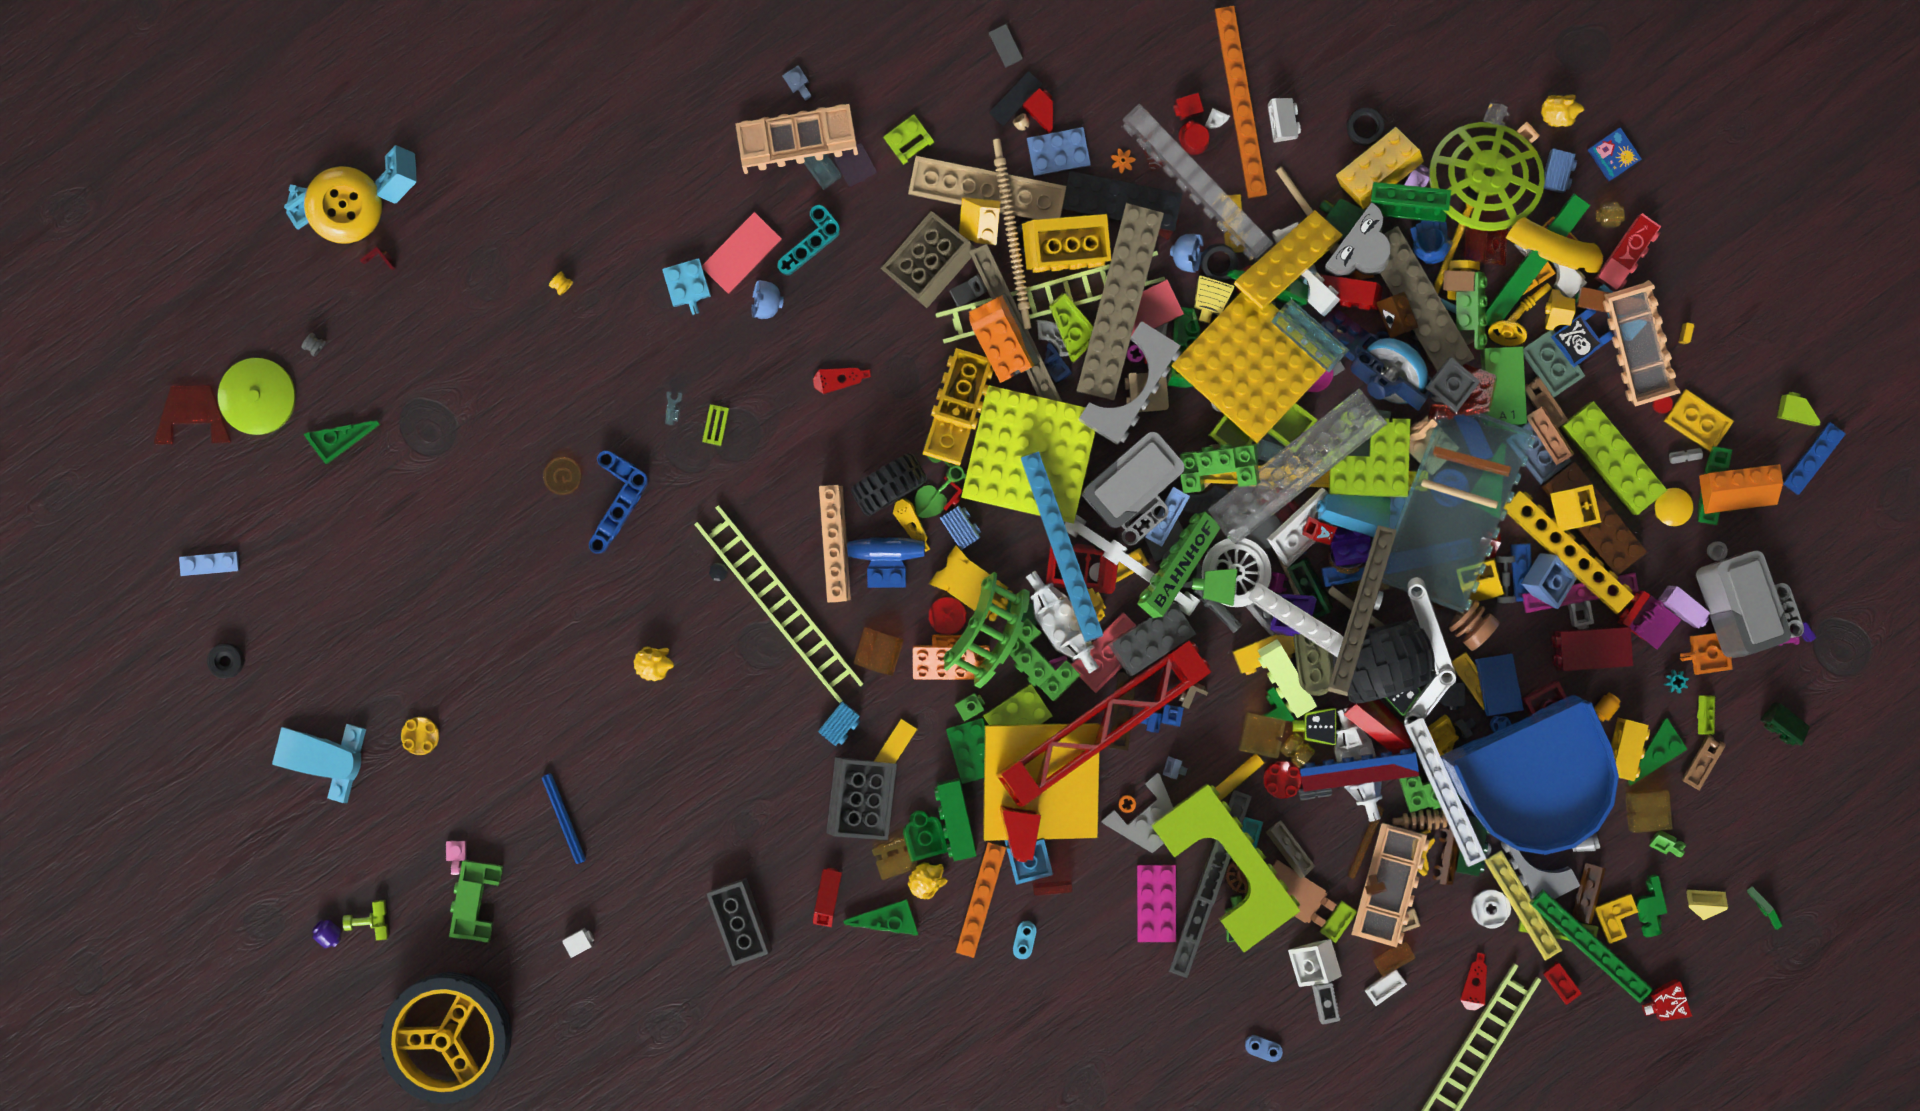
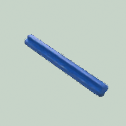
(563, 818)

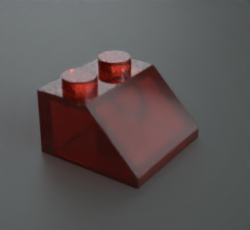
(1486, 246)

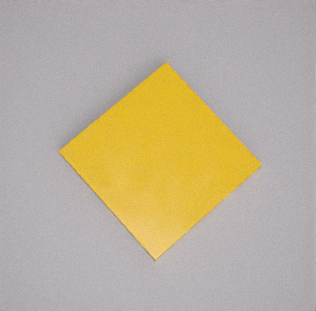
(1066, 807)

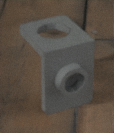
(967, 291)

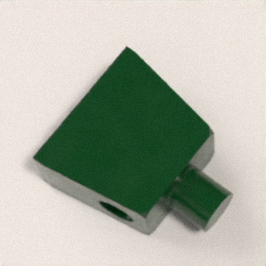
(1341, 215)

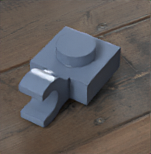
(796, 81)

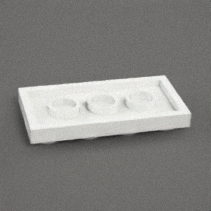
(1288, 538)

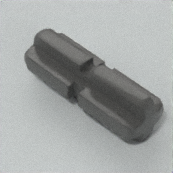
(1311, 794)

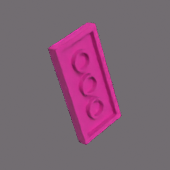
(1156, 903)

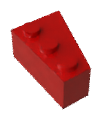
(1355, 292)

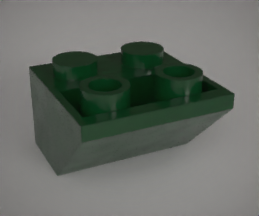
(1786, 724)

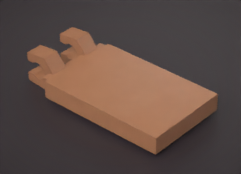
(1306, 892)

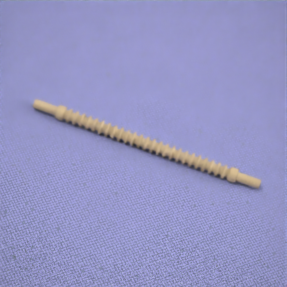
(1000, 163)

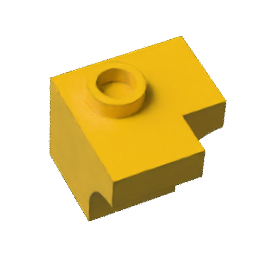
(1559, 310)

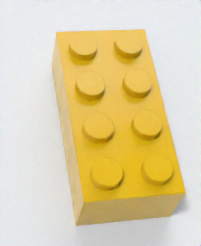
(1383, 162)

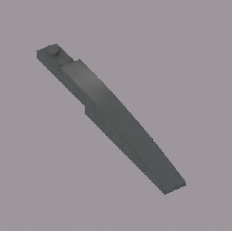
(1205, 894)

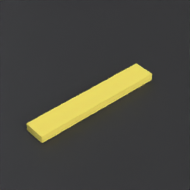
(1520, 901)

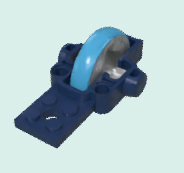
(1405, 369)

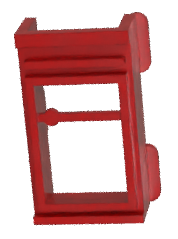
(1106, 575)

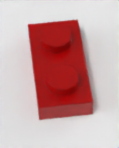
(1562, 983)

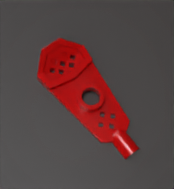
(832, 378)
(1475, 991)

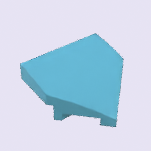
(295, 206)

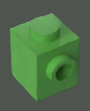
(970, 706)

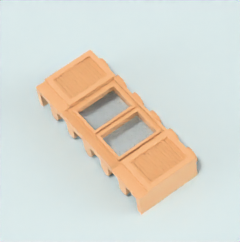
(796, 136)

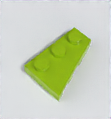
(1072, 326)

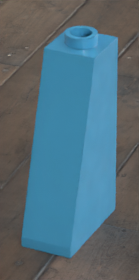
(1355, 512)

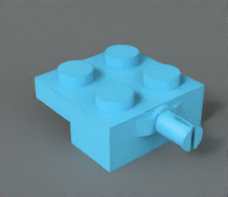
(687, 284)

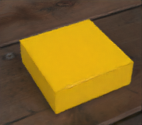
(1686, 333)

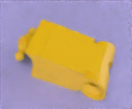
(964, 581)

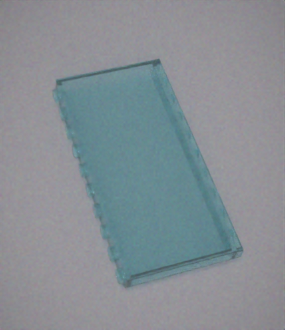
(1448, 536)

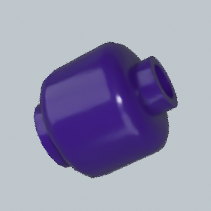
(326, 933)

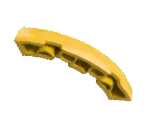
(1556, 247)

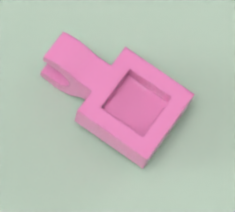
(456, 852)

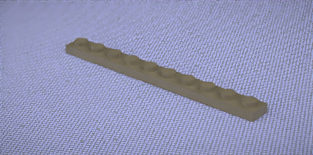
(997, 286)
(1362, 611)

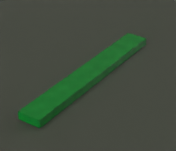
(1533, 263)
(1591, 946)

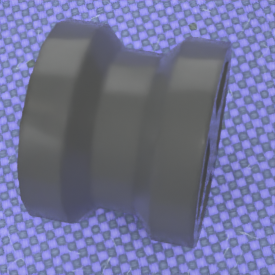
(313, 344)

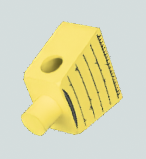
(1211, 297)

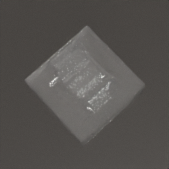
(1496, 114)

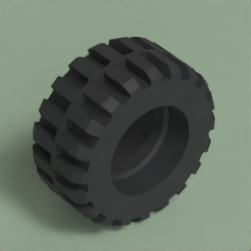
(888, 484)

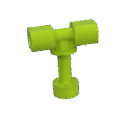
(375, 920)

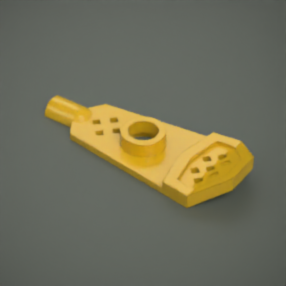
(906, 514)

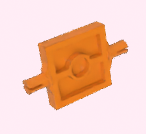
(1707, 654)

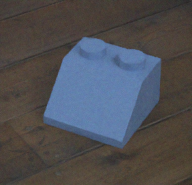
(1549, 580)

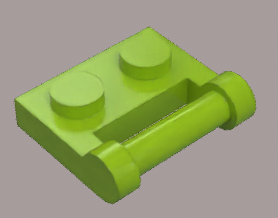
(906, 133)

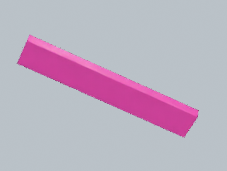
(1578, 594)

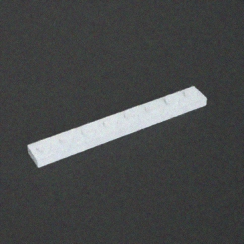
(1445, 791)

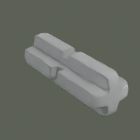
(1682, 456)

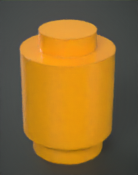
(1607, 707)

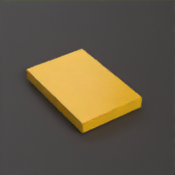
(1698, 420)

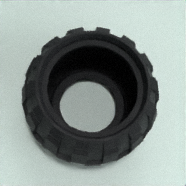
(1392, 662)

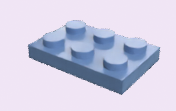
(1058, 151)

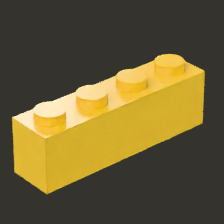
(1247, 656)

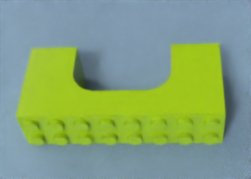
(1266, 901)

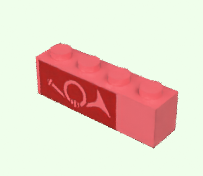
(1627, 252)

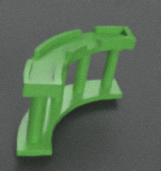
(1006, 640)

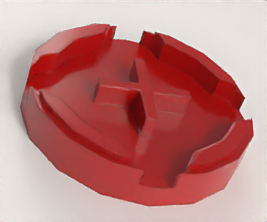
(947, 615)

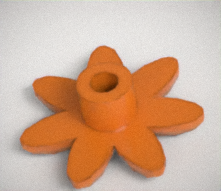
(1119, 163)

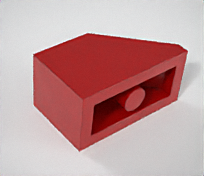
(1041, 108)

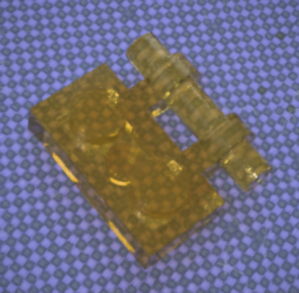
(894, 864)

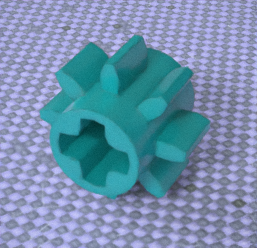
(1672, 677)

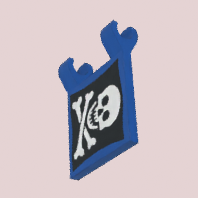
(1579, 339)

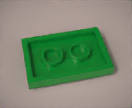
(968, 749)

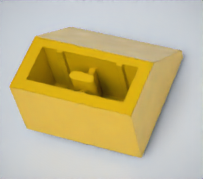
(1575, 508)
(1490, 582)

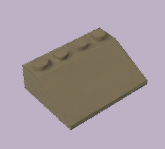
(929, 259)

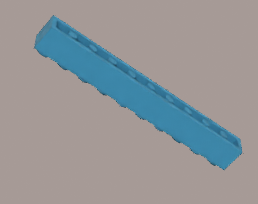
(1061, 547)

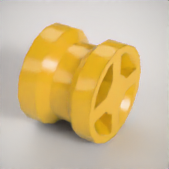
(560, 283)

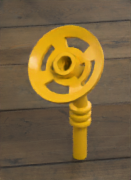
(1509, 328)

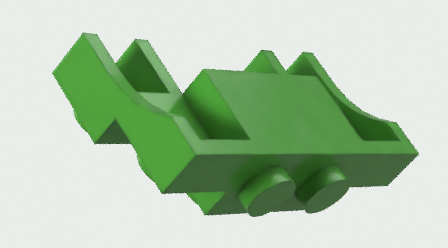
(1221, 460)
(1037, 667)
(1419, 794)
(468, 900)

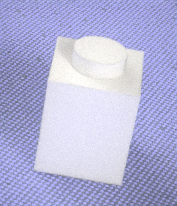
(578, 942)

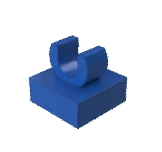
(1172, 715)
(1153, 722)

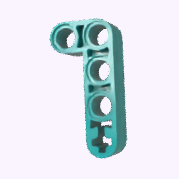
(806, 243)

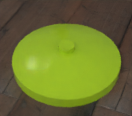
(256, 396)

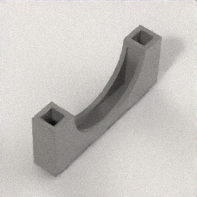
(1115, 422)
(1552, 881)

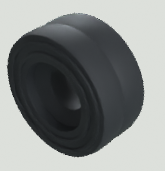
(214, 661)

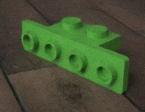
(1471, 311)

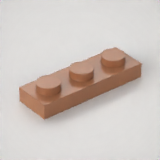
(1549, 435)

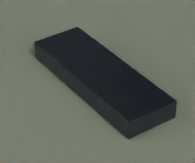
(1015, 98)

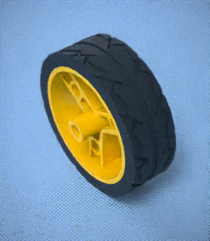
(397, 1039)

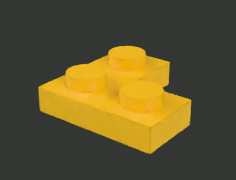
(1610, 915)

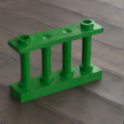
(1411, 201)

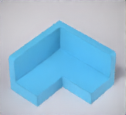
(399, 174)

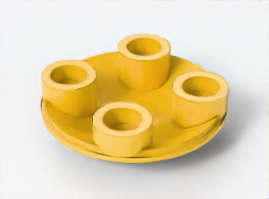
(1674, 507)
(420, 735)

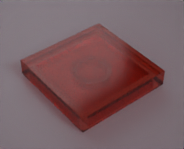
(1052, 887)

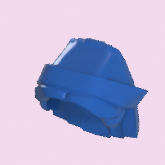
(1431, 241)

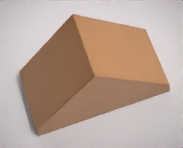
(1459, 281)

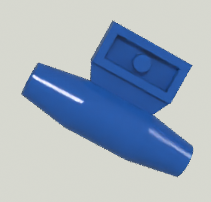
(886, 558)

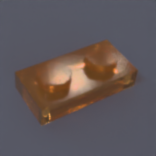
(1394, 958)

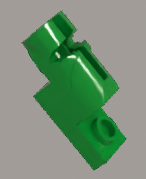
(1651, 906)

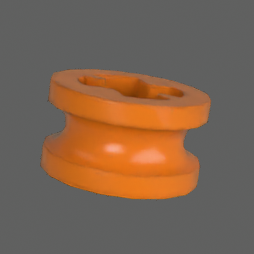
(1121, 802)

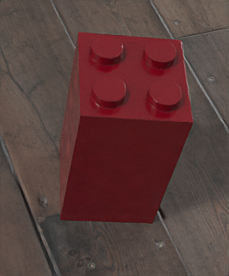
(1592, 648)

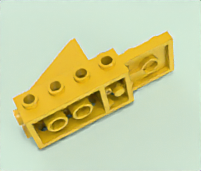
(958, 405)

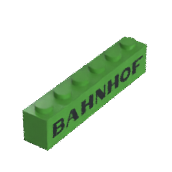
(1178, 565)

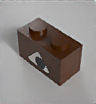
(1397, 314)

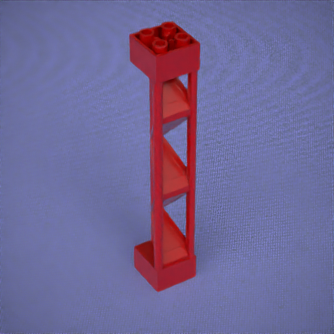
(1186, 665)

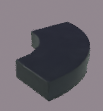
(1202, 502)

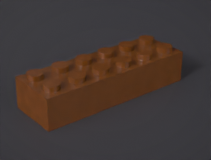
(1611, 538)

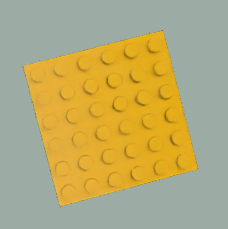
(1248, 367)

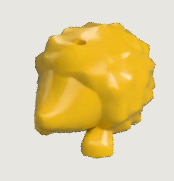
(1561, 110)
(652, 663)
(926, 880)

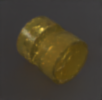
(1297, 750)

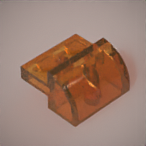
(878, 651)

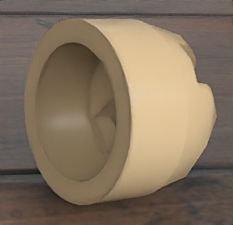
(1021, 121)

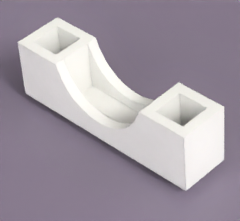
(1567, 279)
(1321, 296)

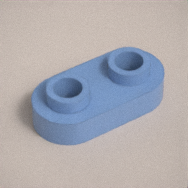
(1264, 1048)

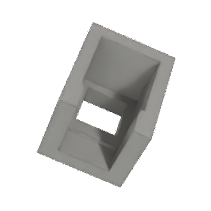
(1587, 611)

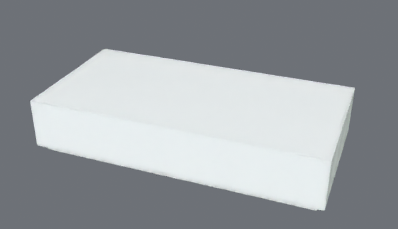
(1385, 987)

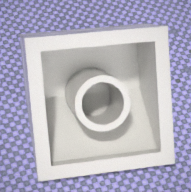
(1283, 120)
(1315, 963)

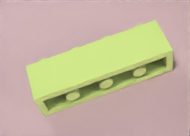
(1285, 675)

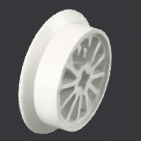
(1260, 558)

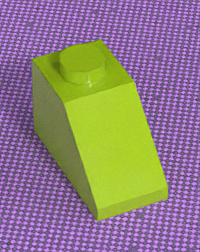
(1797, 410)

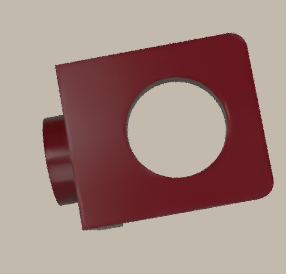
(385, 256)

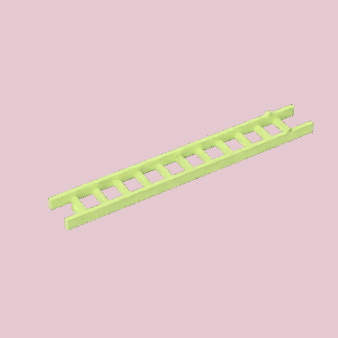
(956, 321)
(718, 529)
(1476, 1029)

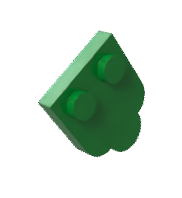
(924, 836)

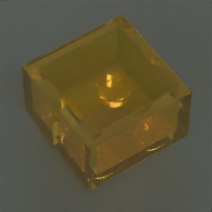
(1260, 735)
(1651, 810)

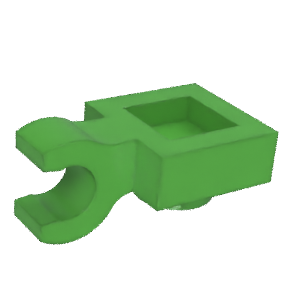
(1664, 843)

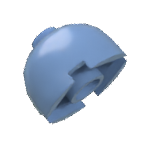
(1187, 252)
(766, 300)

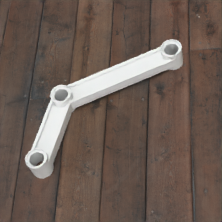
(1117, 553)
(1428, 621)

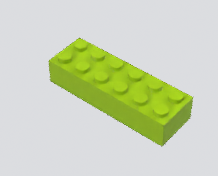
(1613, 458)

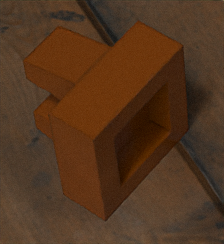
(1375, 887)

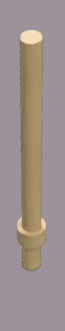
(1299, 198)

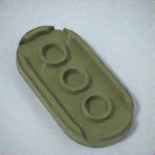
(1313, 665)

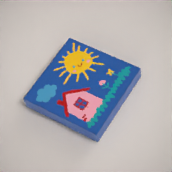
(1614, 154)

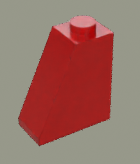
(1021, 831)
(827, 897)

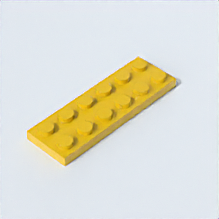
(1288, 259)

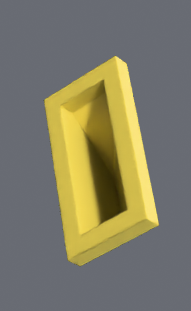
(1707, 902)

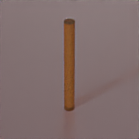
(1364, 845)

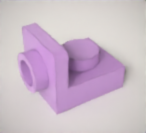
(1418, 177)

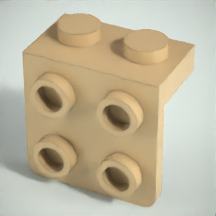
(1136, 384)

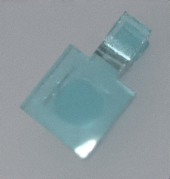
(671, 413)

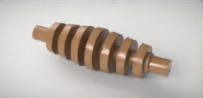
(1436, 819)

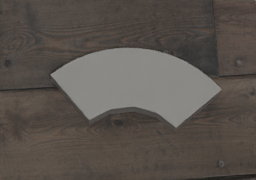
(1049, 331)

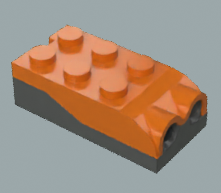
(1002, 338)

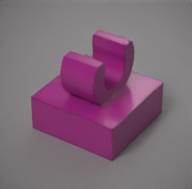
(1277, 581)

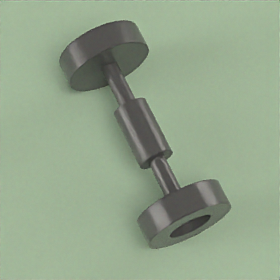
(1505, 579)

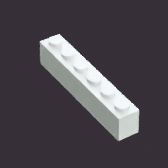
(1297, 619)

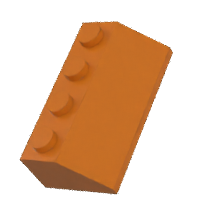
(1741, 488)

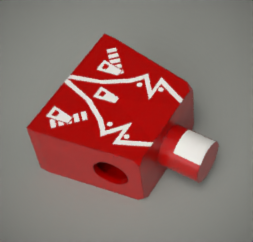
(1668, 1002)

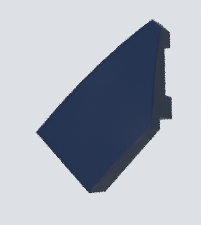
(1055, 365)

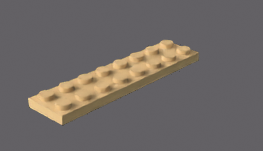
(953, 181)

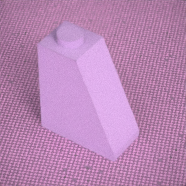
(1684, 606)

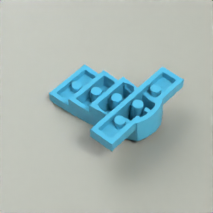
(323, 757)

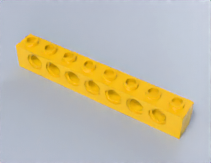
(1623, 594)

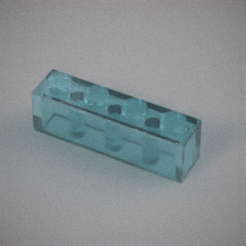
(1310, 335)

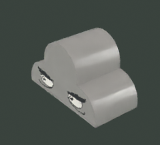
(1363, 248)

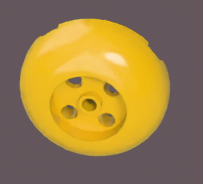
(340, 228)

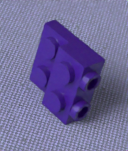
(1349, 547)
(1303, 602)

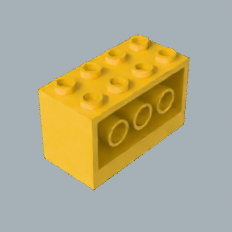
(1066, 243)

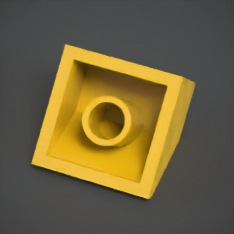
(979, 220)

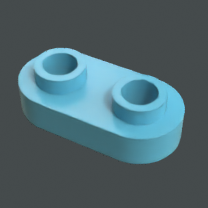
(1024, 940)

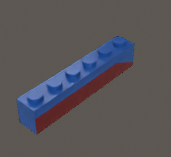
(1359, 771)

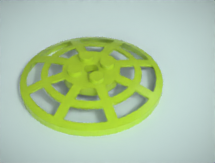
(1484, 184)

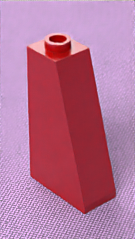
(1380, 724)

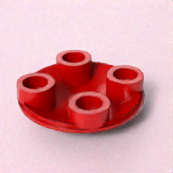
(1282, 779)

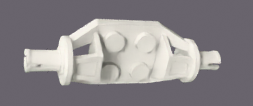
(1059, 622)
(1356, 745)

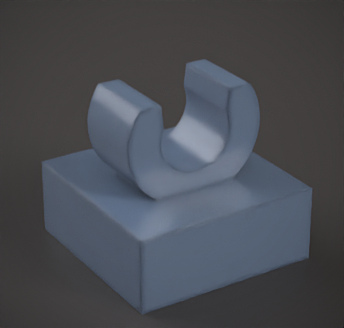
(1173, 768)

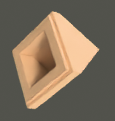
(1528, 132)

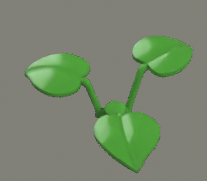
(930, 501)

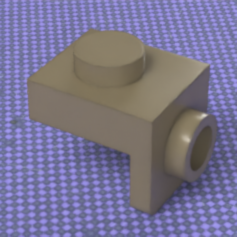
(1188, 695)

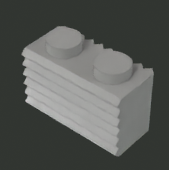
(1326, 1003)

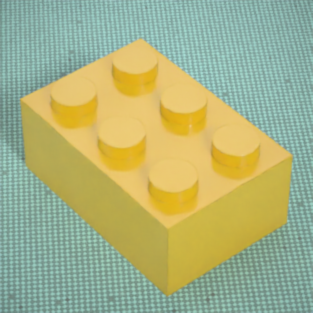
(1628, 747)

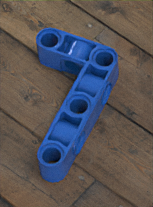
(626, 499)

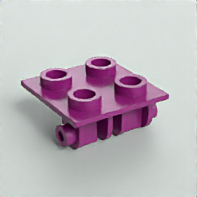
(1654, 622)

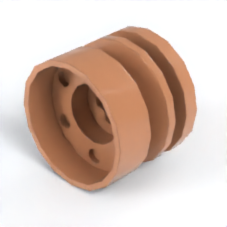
(1475, 627)

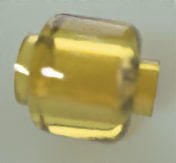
(1610, 214)

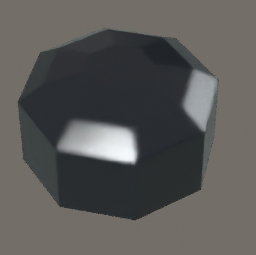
(718, 572)

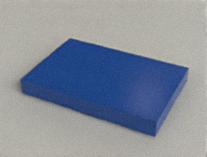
(1499, 685)

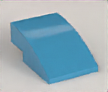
(1031, 870)

